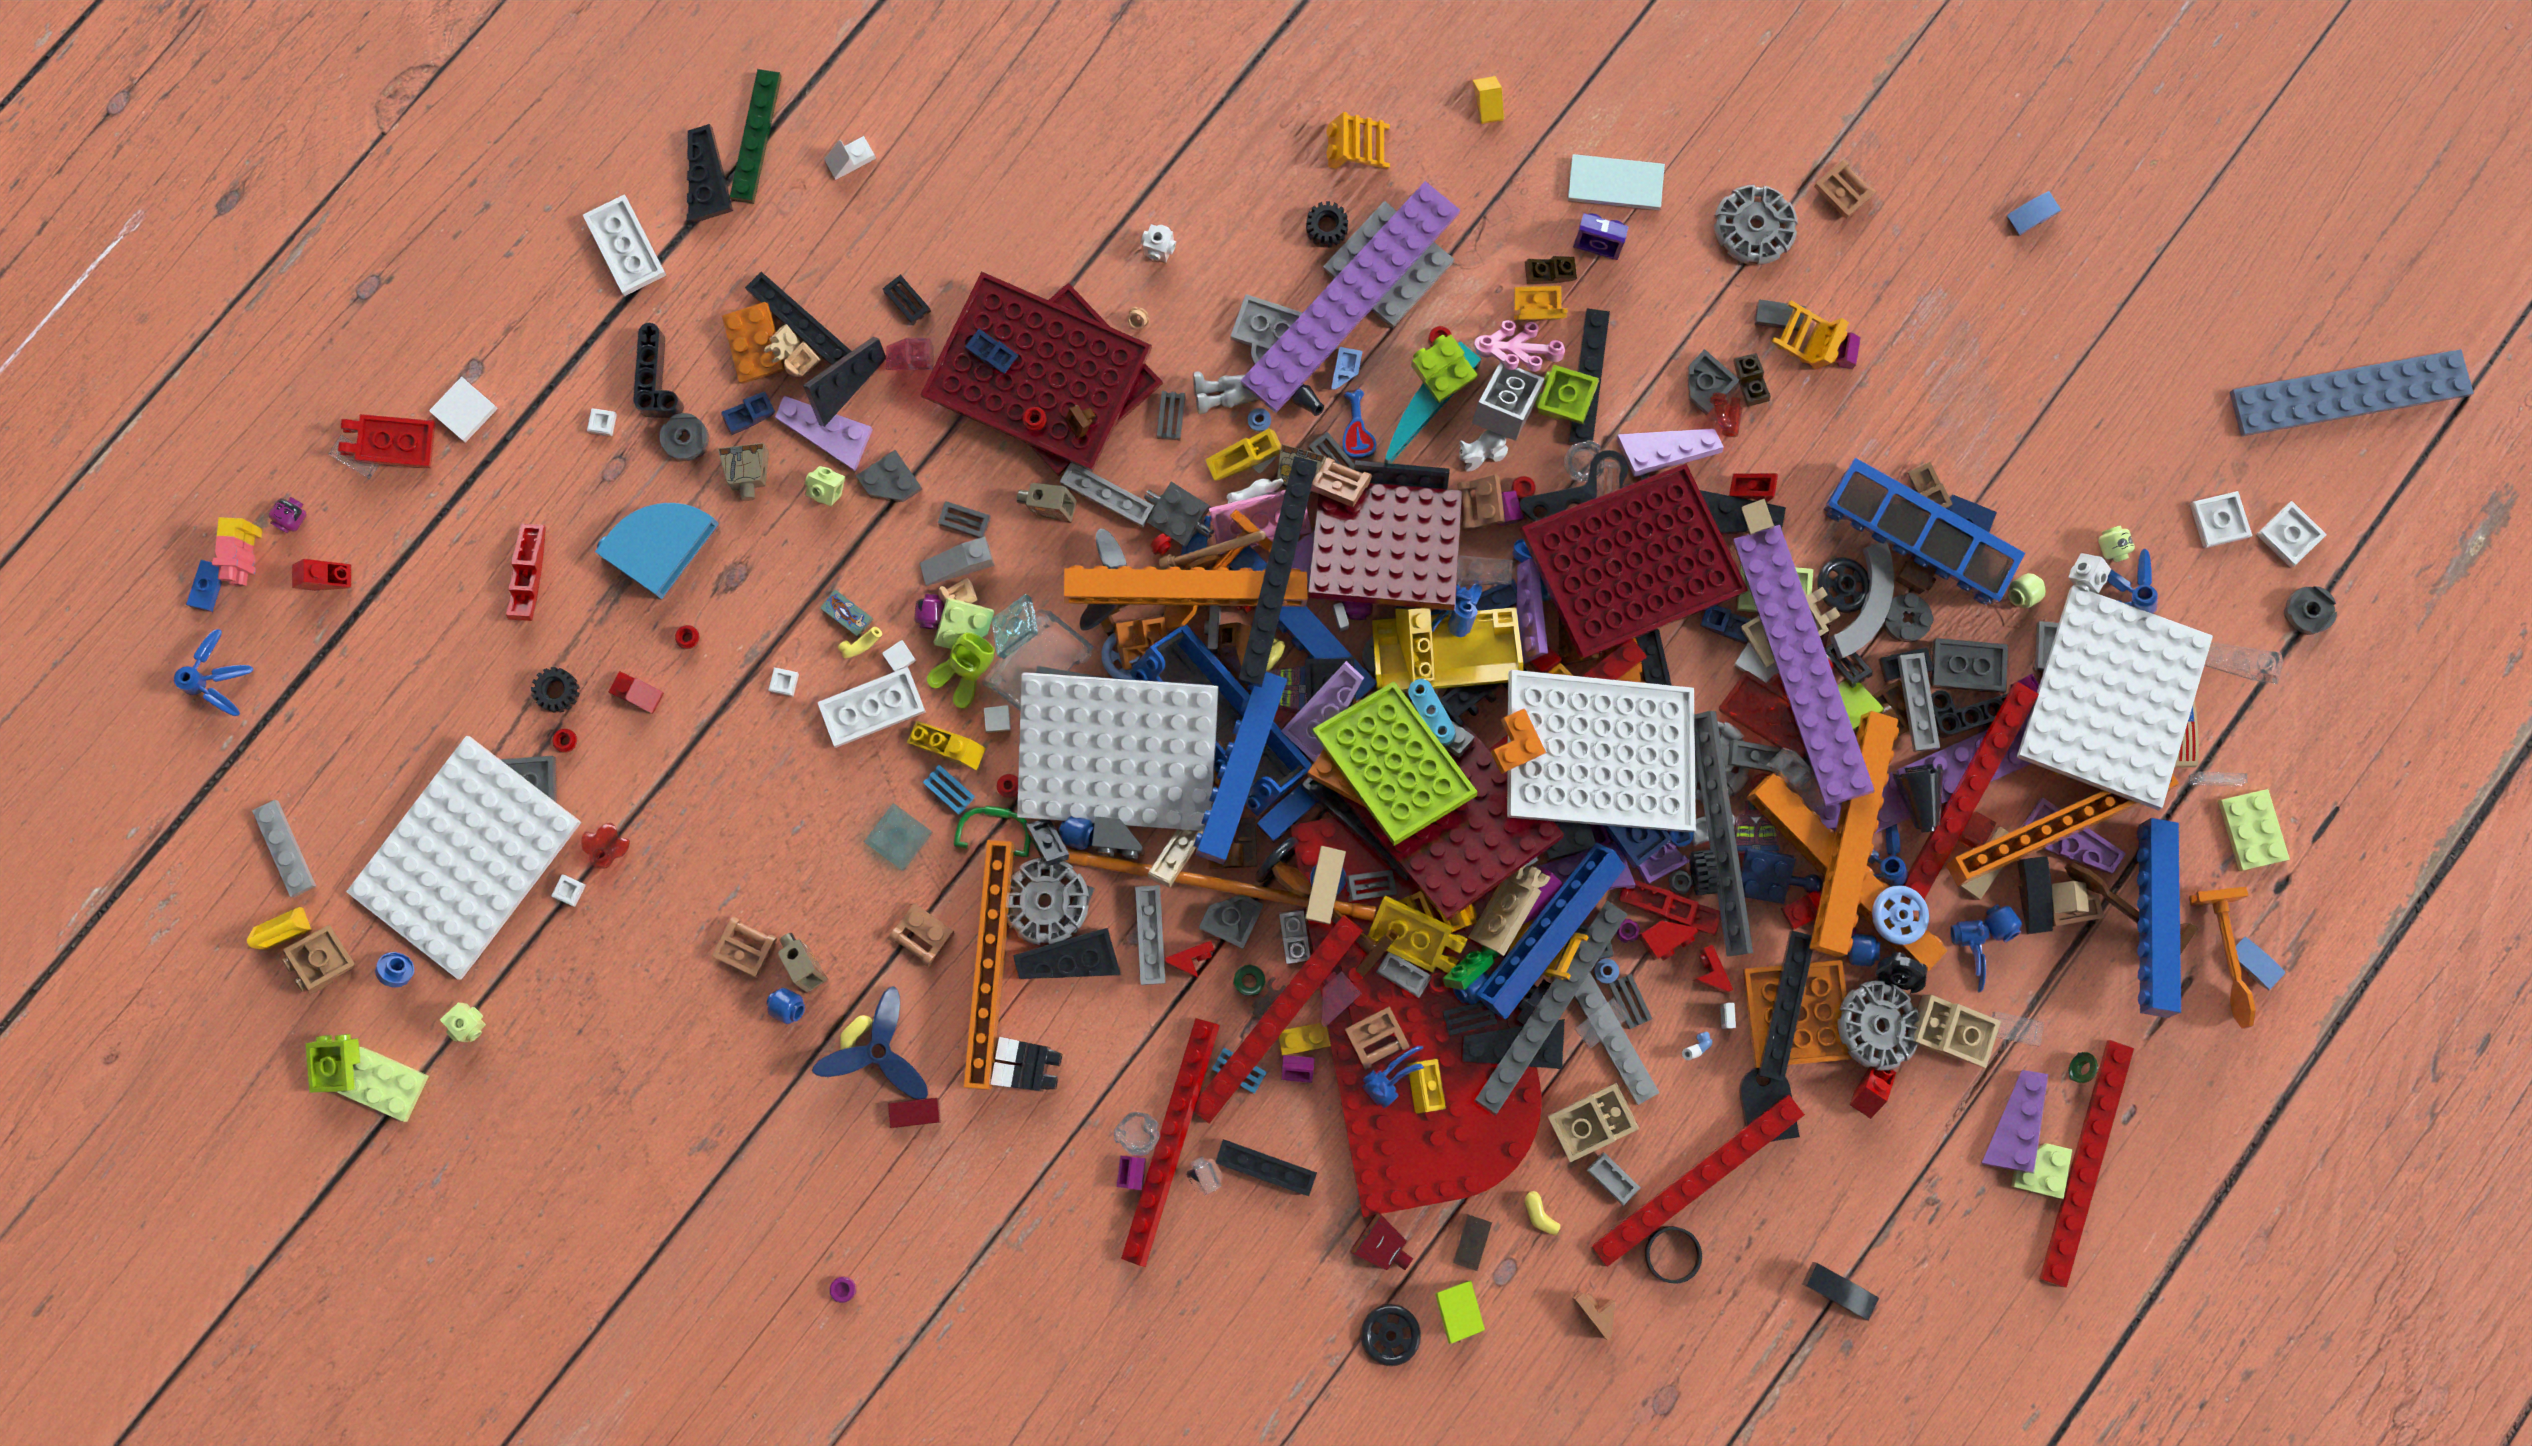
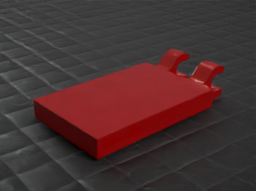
(390, 440)

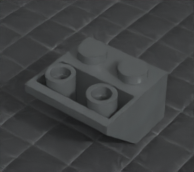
(1114, 837)

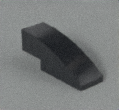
(2036, 894)
(1840, 1290)

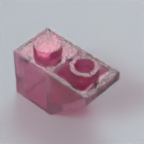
(910, 354)

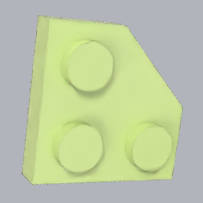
(961, 618)
(2049, 1173)

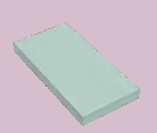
(1616, 182)

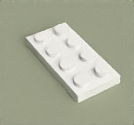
(624, 245)
(871, 707)

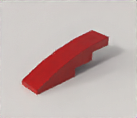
(526, 572)
(1672, 907)

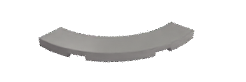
(1876, 602)

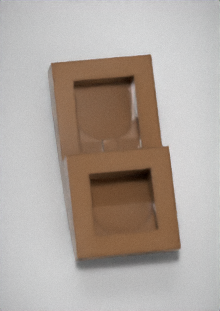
(1928, 484)

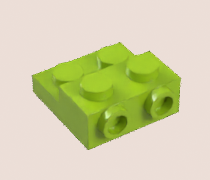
(1443, 367)
(1566, 394)
(332, 1063)

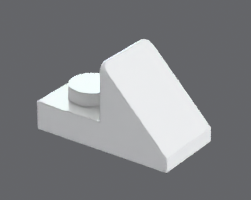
(847, 158)

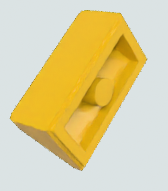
(1427, 1087)

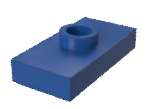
(205, 587)

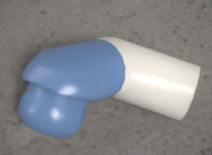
(1698, 1049)

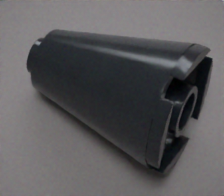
(1922, 794)

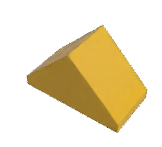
(1489, 99)

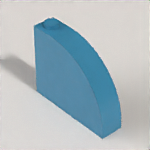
(657, 543)

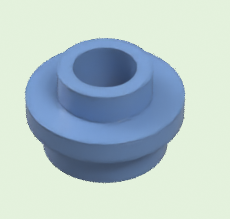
(1256, 426)
(1599, 971)

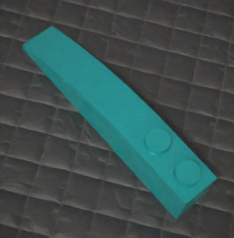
(1420, 412)

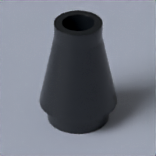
(1307, 399)

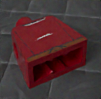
(1382, 1245)

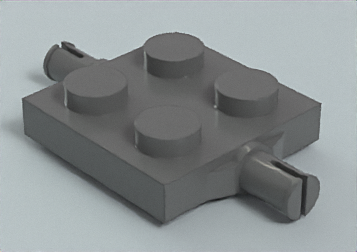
(1178, 514)

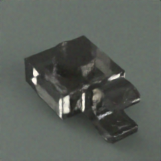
(1262, 1004)

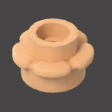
(1135, 322)

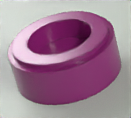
(843, 1289)

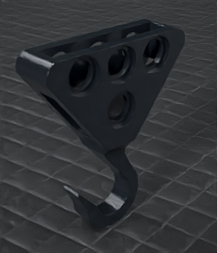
(1560, 500)

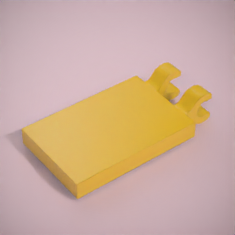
(1419, 938)

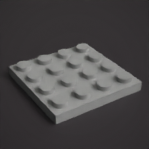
(1410, 286)

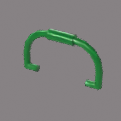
(997, 812)

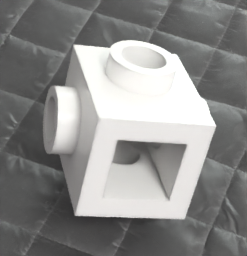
(1158, 243)
(2089, 572)

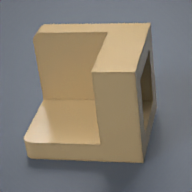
(1757, 517)
(2070, 897)

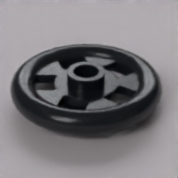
(1859, 575)
(1281, 854)
(1410, 1345)

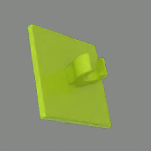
(1857, 702)
(1459, 1312)

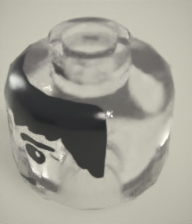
(1204, 1175)

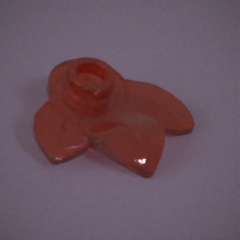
(606, 842)

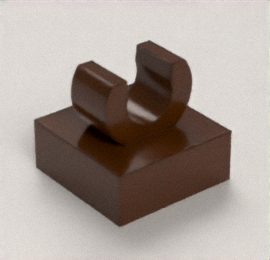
(1079, 421)

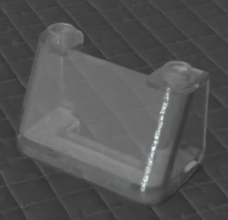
(1053, 647)

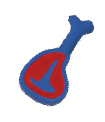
(1357, 441)

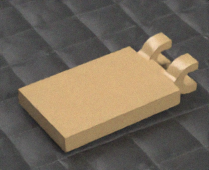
(1756, 636)
(1508, 909)

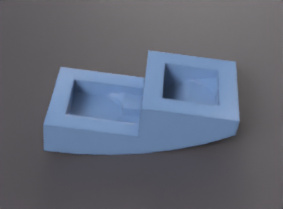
(2034, 212)
(2258, 964)

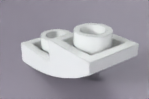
(1294, 936)

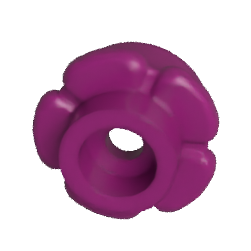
(1632, 935)

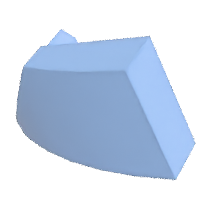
(1346, 366)

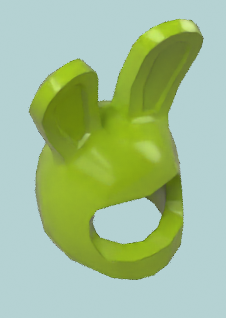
(969, 659)

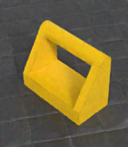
(279, 929)

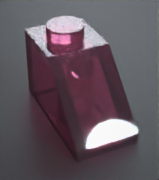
(1336, 996)

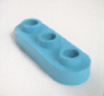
(1437, 720)

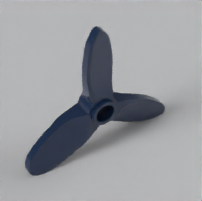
(893, 1066)

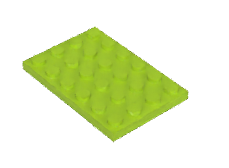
(1394, 763)

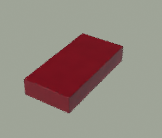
(914, 1112)

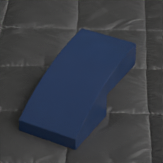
(991, 352)
(748, 414)
(1725, 623)

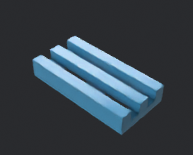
(934, 776)
(1257, 1080)

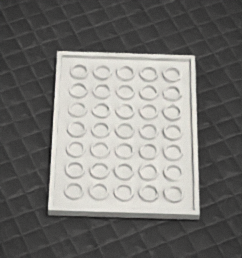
(2115, 697)
(1116, 750)
(1611, 752)
(463, 857)

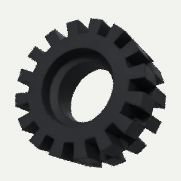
(1333, 212)
(545, 680)
(1704, 872)

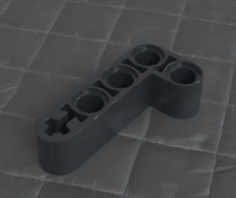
(653, 370)
(1957, 717)

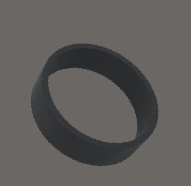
(1698, 1249)

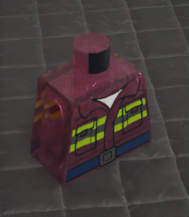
(1294, 693)
(1755, 831)

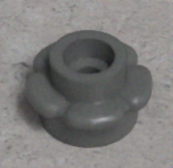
(1686, 882)

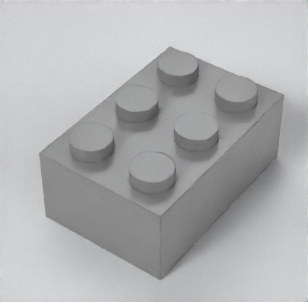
(1507, 401)

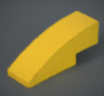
(1244, 454)

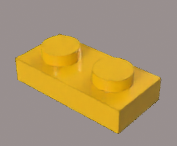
(1304, 1039)

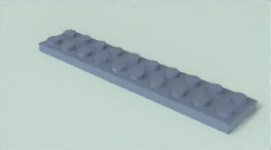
(2351, 392)

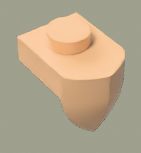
(801, 361)
(961, 591)

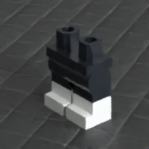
(1032, 1069)

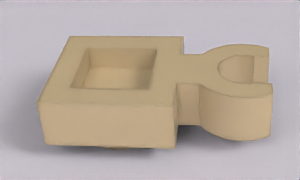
(783, 343)

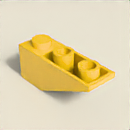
(1416, 641)
(947, 745)

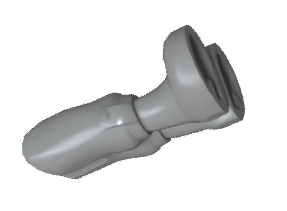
(1233, 392)

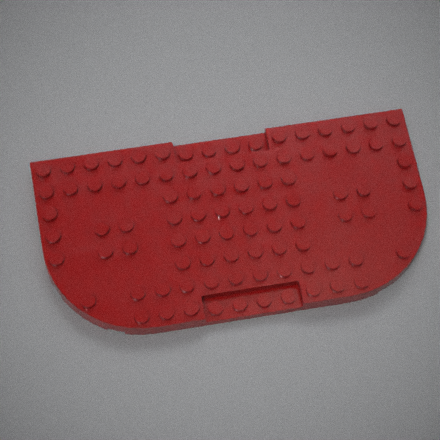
(1400, 1154)

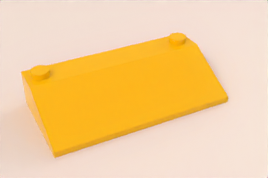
(1475, 659)

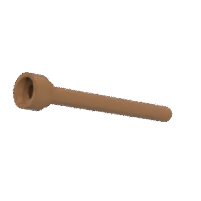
(1173, 561)

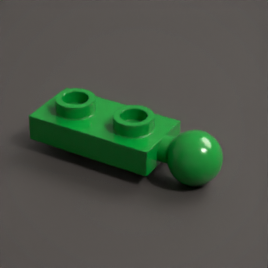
(1470, 968)

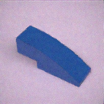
(1286, 813)

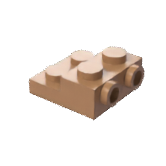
(317, 960)

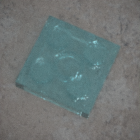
(1014, 626)
(898, 837)

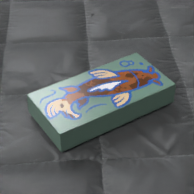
(846, 613)

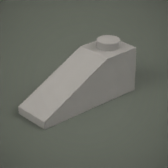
(957, 561)

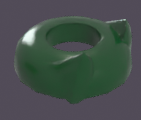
(1255, 972)
(2076, 1066)

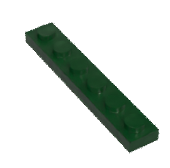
(755, 136)

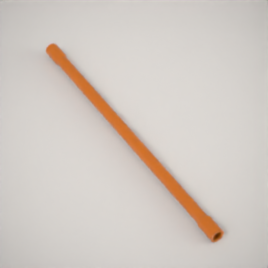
(1086, 859)

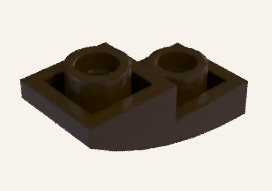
(1552, 270)
(1751, 379)

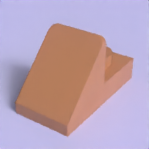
(1601, 1318)

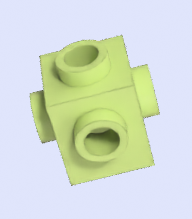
(824, 485)
(463, 1023)

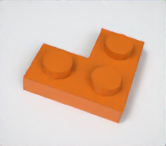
(1524, 743)

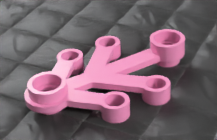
(1491, 346)

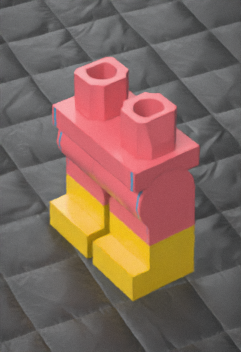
(235, 550)

